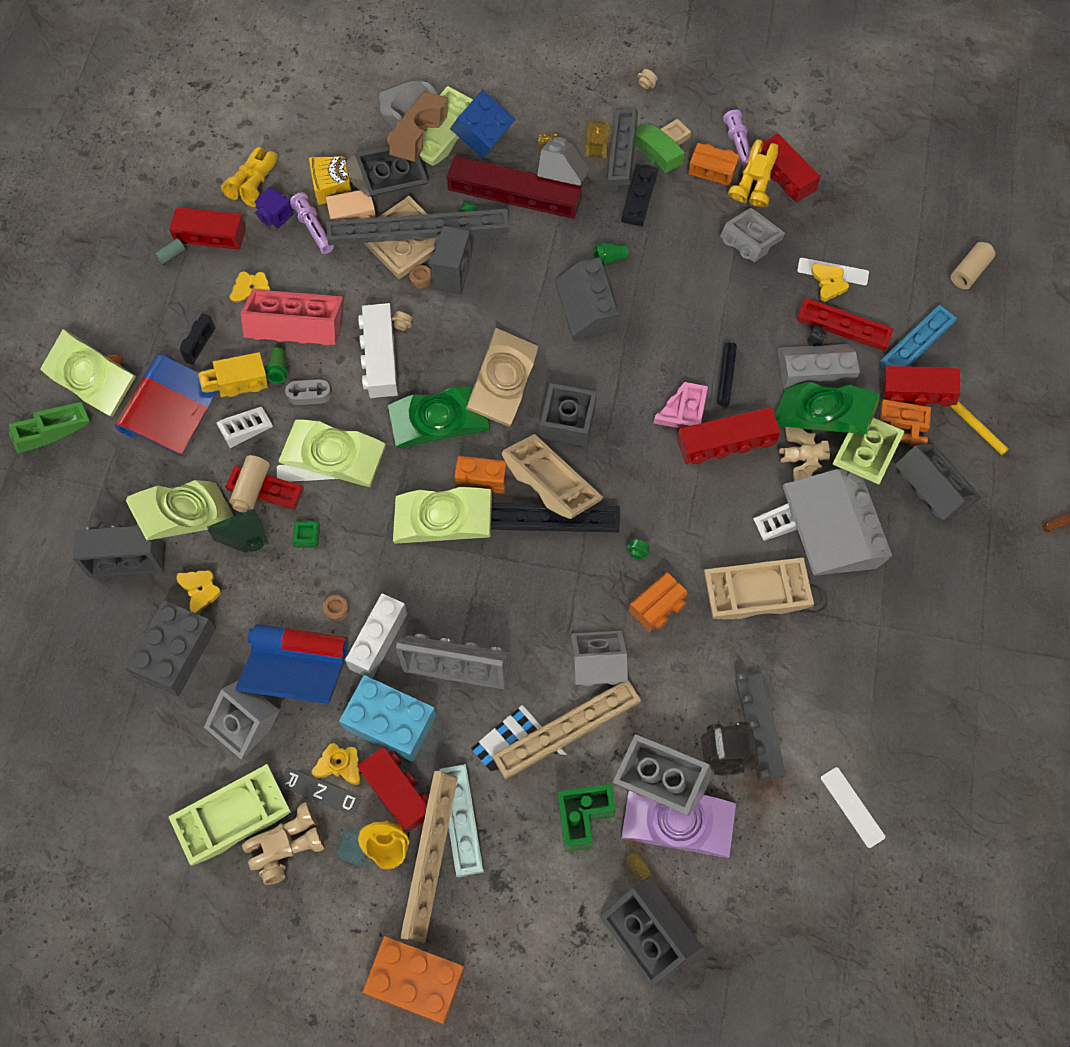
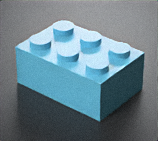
(388, 718)

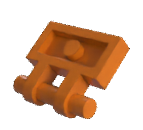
(909, 417)

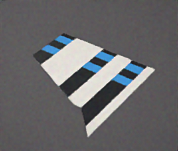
(509, 731)

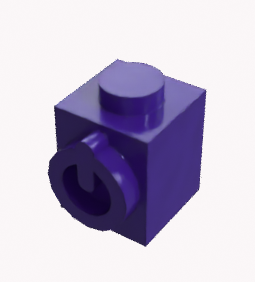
(273, 208)

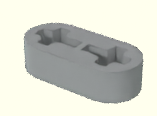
(308, 392)

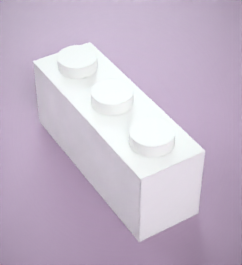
(376, 636)

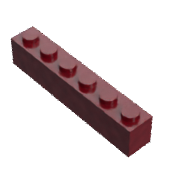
(513, 187)

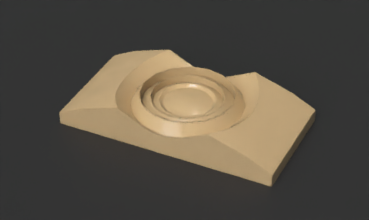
(502, 377)
(550, 476)
(758, 589)

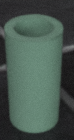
(169, 251)

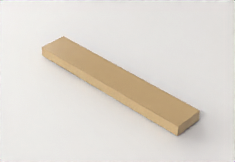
(566, 729)
(429, 857)

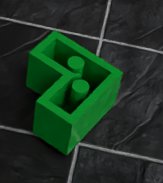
(580, 807)

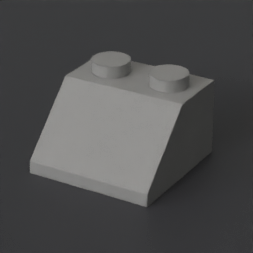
(562, 162)
(599, 658)
(240, 719)

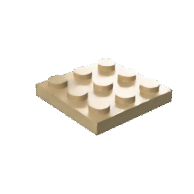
(403, 255)

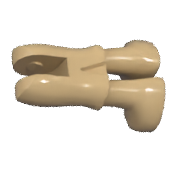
(278, 841)

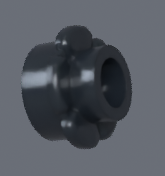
(817, 335)

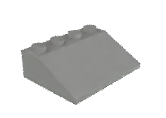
(837, 523)
(454, 661)

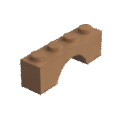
(407, 137)

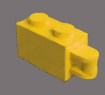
(235, 376)

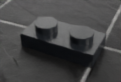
(197, 338)

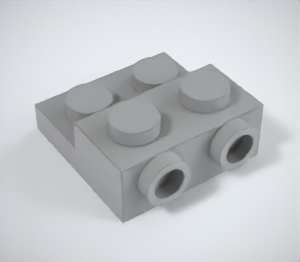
(751, 234)

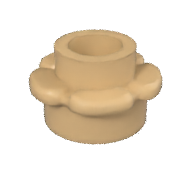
(647, 79)
(401, 320)
(272, 873)

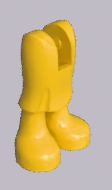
(757, 169)
(253, 170)

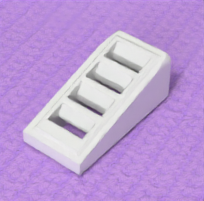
(241, 419)
(778, 512)

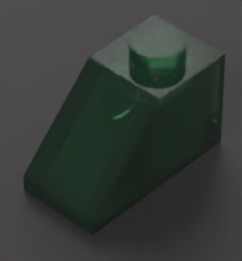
(240, 532)

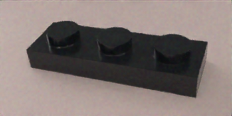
(639, 195)

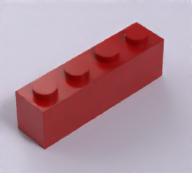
(728, 436)

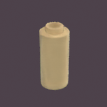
(973, 265)
(249, 483)

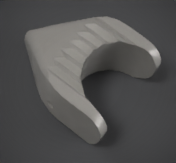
(397, 100)

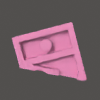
(684, 407)

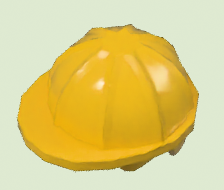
(384, 843)

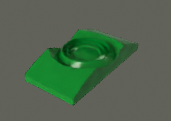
(828, 408)
(434, 417)

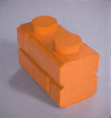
(714, 164)
(481, 473)
(659, 602)

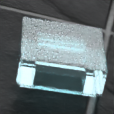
(350, 850)

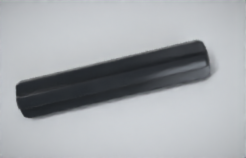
(726, 374)

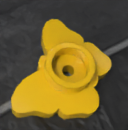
(830, 280)
(244, 281)
(193, 583)
(347, 768)

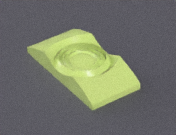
(440, 141)
(87, 373)
(333, 452)
(179, 509)
(442, 515)
(229, 815)

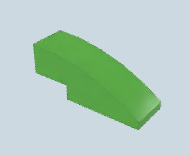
(659, 147)
(47, 426)

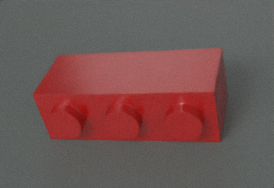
(791, 170)
(208, 228)
(922, 385)
(395, 789)

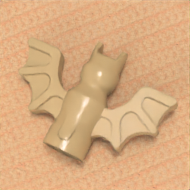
(808, 452)

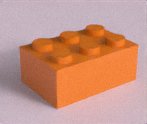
(414, 980)

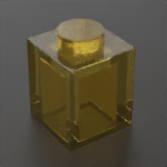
(597, 139)

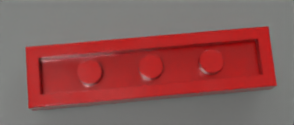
(845, 324)

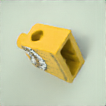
(329, 177)

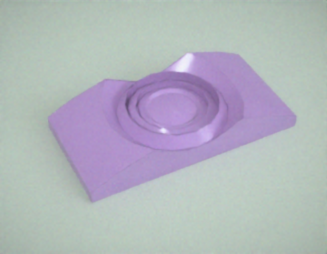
(704, 831)

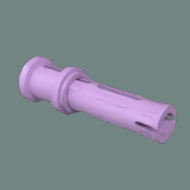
(738, 133)
(305, 208)

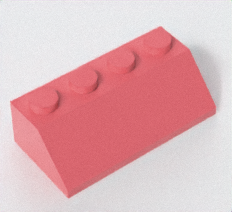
(292, 317)

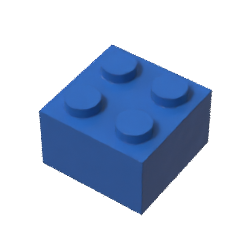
(482, 123)

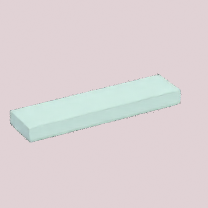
(463, 826)

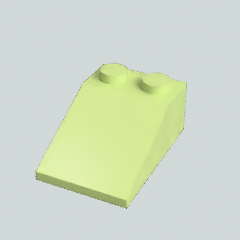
(871, 452)

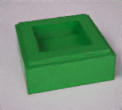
(306, 534)

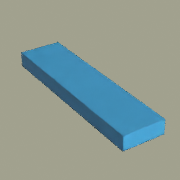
(920, 338)

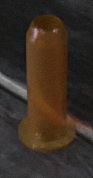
(1057, 523)

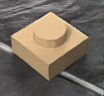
(677, 131)

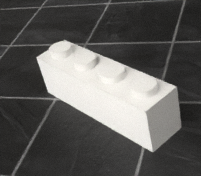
(379, 351)

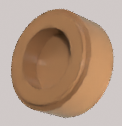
(420, 276)
(335, 608)

